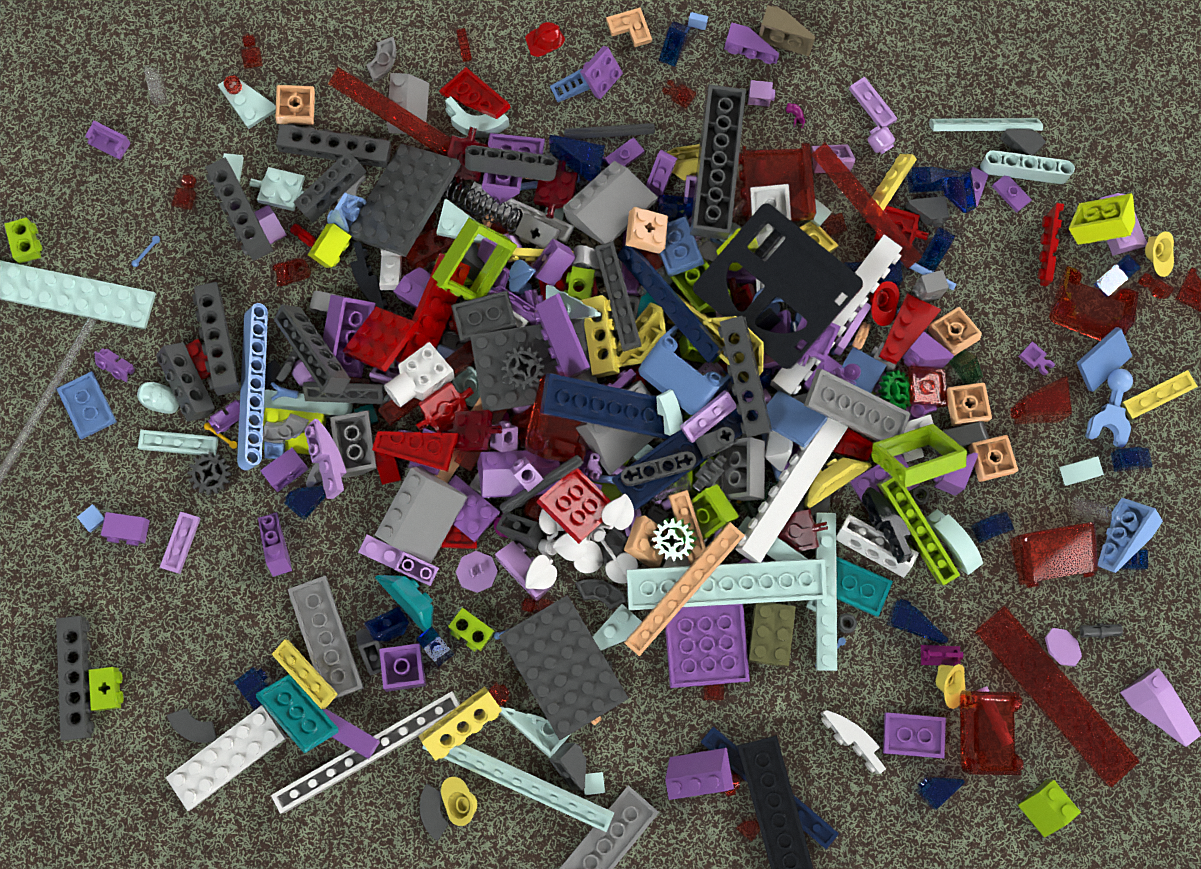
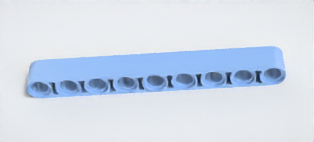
(247, 392)

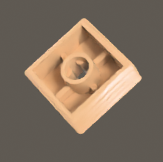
(286, 97)
(642, 221)
(957, 322)
(973, 394)
(999, 448)
(641, 544)

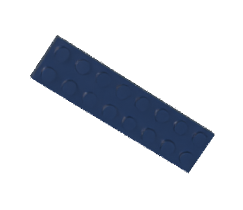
(602, 406)
(677, 443)

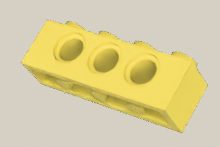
(593, 329)
(448, 724)

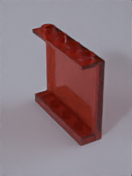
(779, 168)

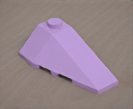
(1160, 704)

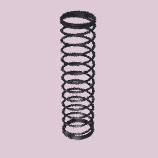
(508, 220)

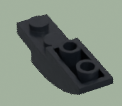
(365, 279)
(886, 517)

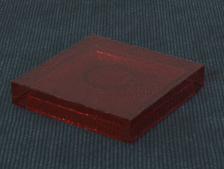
(927, 386)

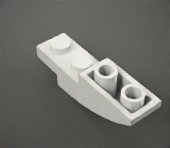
(390, 270)
(848, 733)

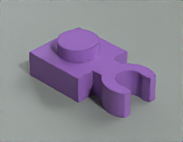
(1034, 356)

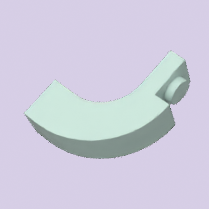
(483, 123)
(957, 540)

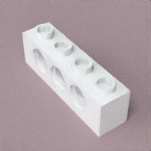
(873, 545)

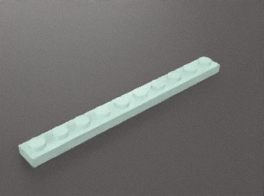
(530, 785)

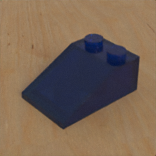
(580, 156)

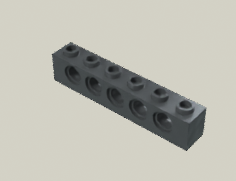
(289, 132)
(239, 209)
(739, 326)
(312, 349)
(226, 382)
(66, 669)

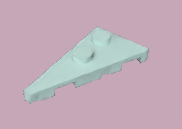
(452, 221)
(574, 307)
(616, 628)
(535, 729)

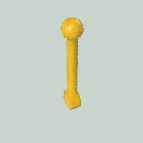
(232, 444)

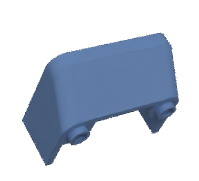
(669, 371)

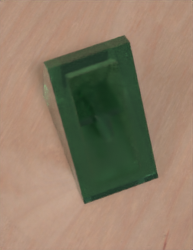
(966, 367)

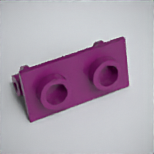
(940, 655)

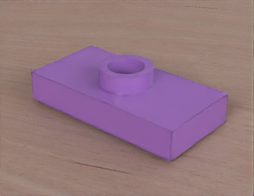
(626, 153)
(979, 179)
(1011, 193)

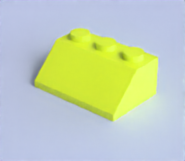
(1103, 219)
(299, 443)

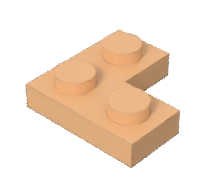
(632, 22)

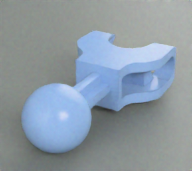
(1112, 414)

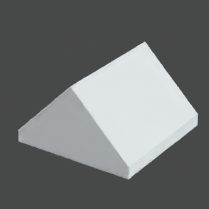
(778, 450)

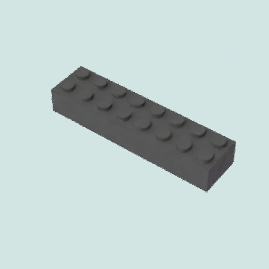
(718, 162)

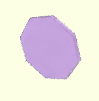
(476, 571)
(1063, 647)

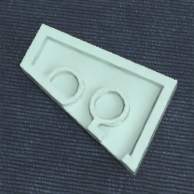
(249, 104)

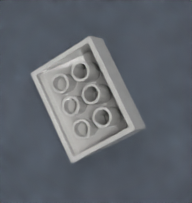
(605, 203)
(613, 444)
(421, 514)

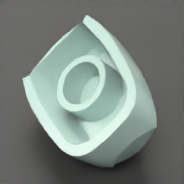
(465, 380)
(157, 397)

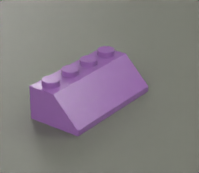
(342, 322)
(561, 337)
(497, 478)

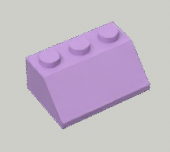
(1128, 243)
(517, 563)

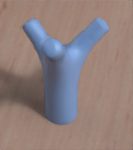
(283, 392)

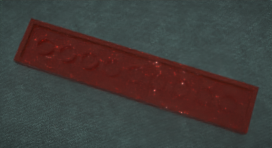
(1057, 697)

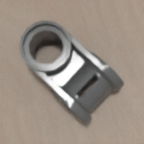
(711, 443)

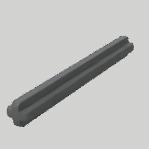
(609, 131)
(548, 480)

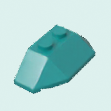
(410, 599)

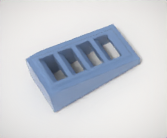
(573, 91)

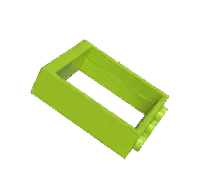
(489, 272)
(952, 454)

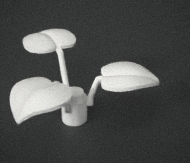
(617, 514)
(541, 572)

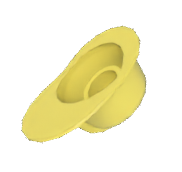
(1160, 252)
(951, 682)
(458, 801)

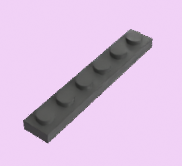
(618, 296)

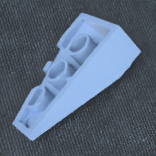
(346, 211)
(1129, 531)

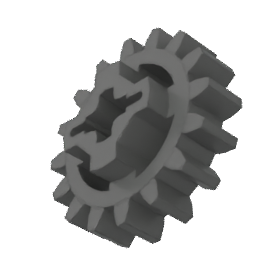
(517, 356)
(212, 467)
(709, 472)

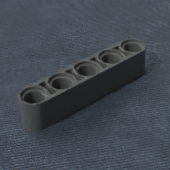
(510, 163)

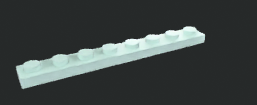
(827, 608)

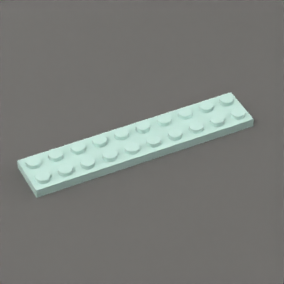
(75, 295)
(733, 583)

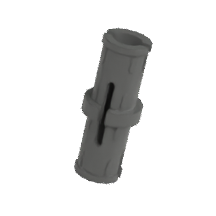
(1101, 630)

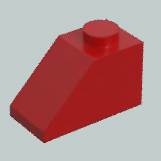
(387, 468)

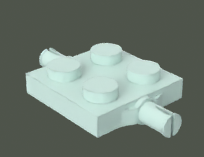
(279, 188)

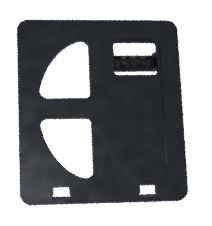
(796, 272)

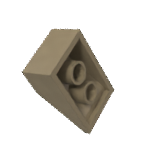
(785, 31)

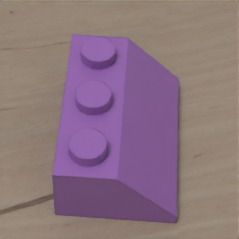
(698, 774)

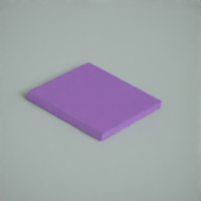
(707, 646)

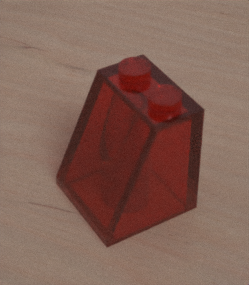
(1045, 405)

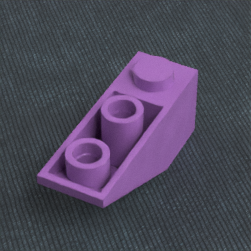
(746, 42)
(274, 545)

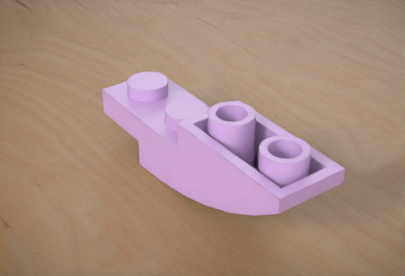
(325, 452)
(398, 560)

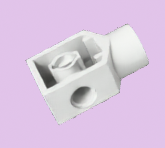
(419, 376)

